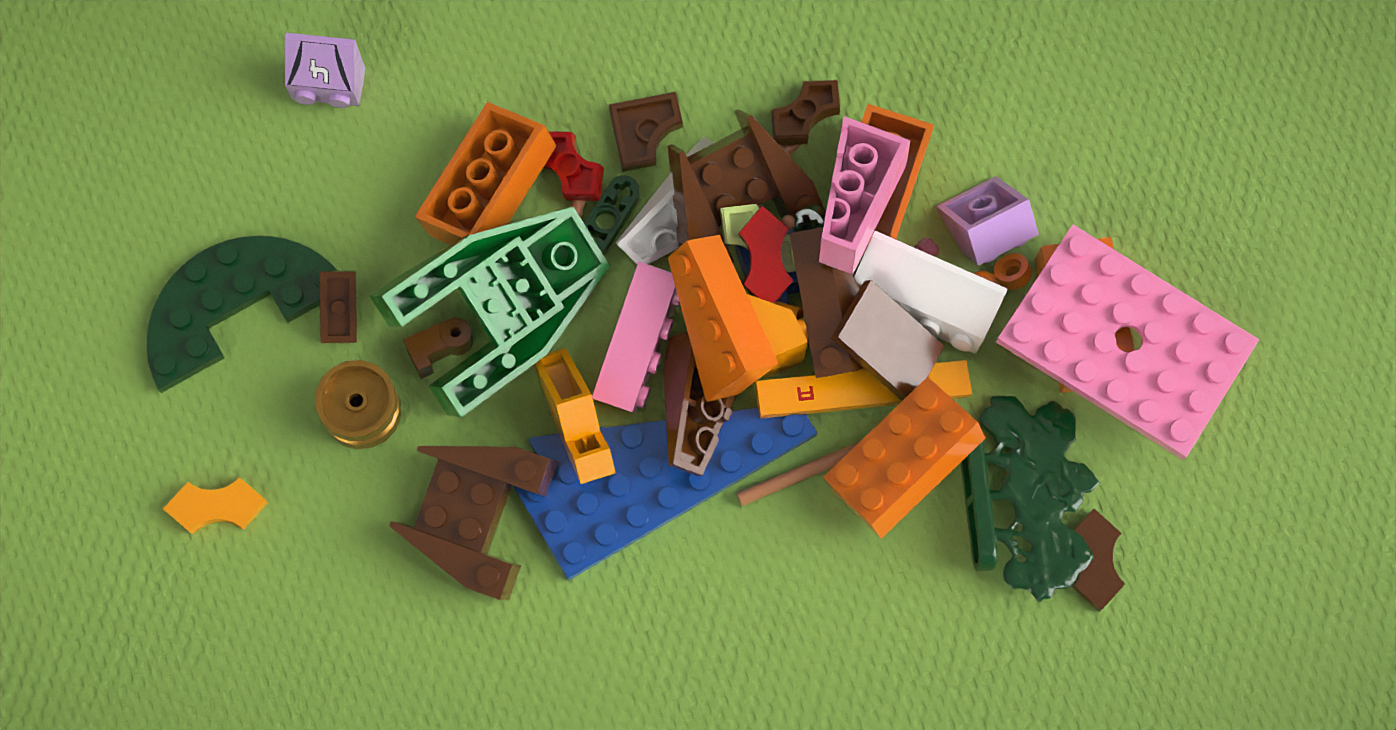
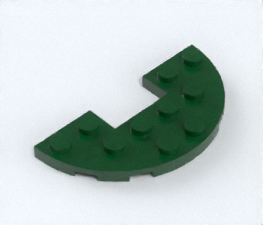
(219, 286)

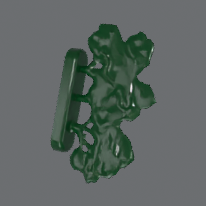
(1039, 487)

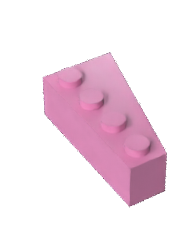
(861, 187)
(637, 339)

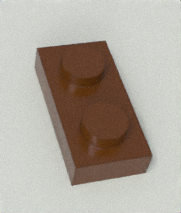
(338, 306)

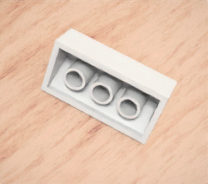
(934, 292)

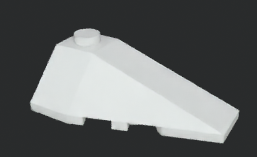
(654, 228)

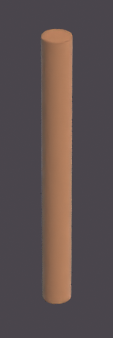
(793, 476)

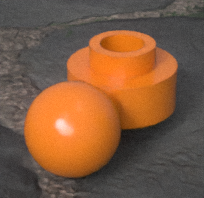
(1009, 272)

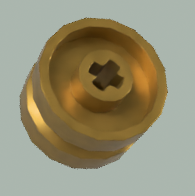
(348, 386)

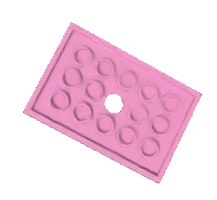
(1164, 386)

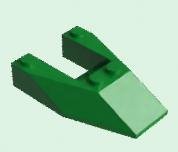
(519, 284)

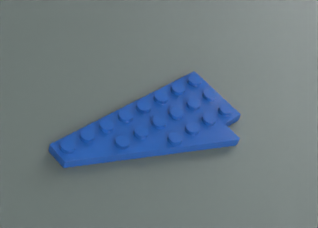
(610, 513)

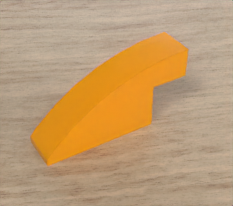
(574, 416)

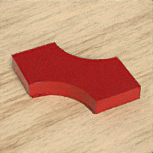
(579, 177)
(764, 240)

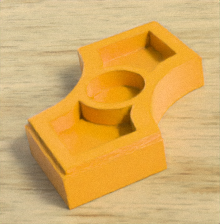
(199, 507)

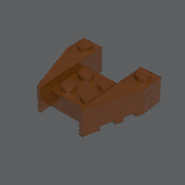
(735, 172)
(465, 509)

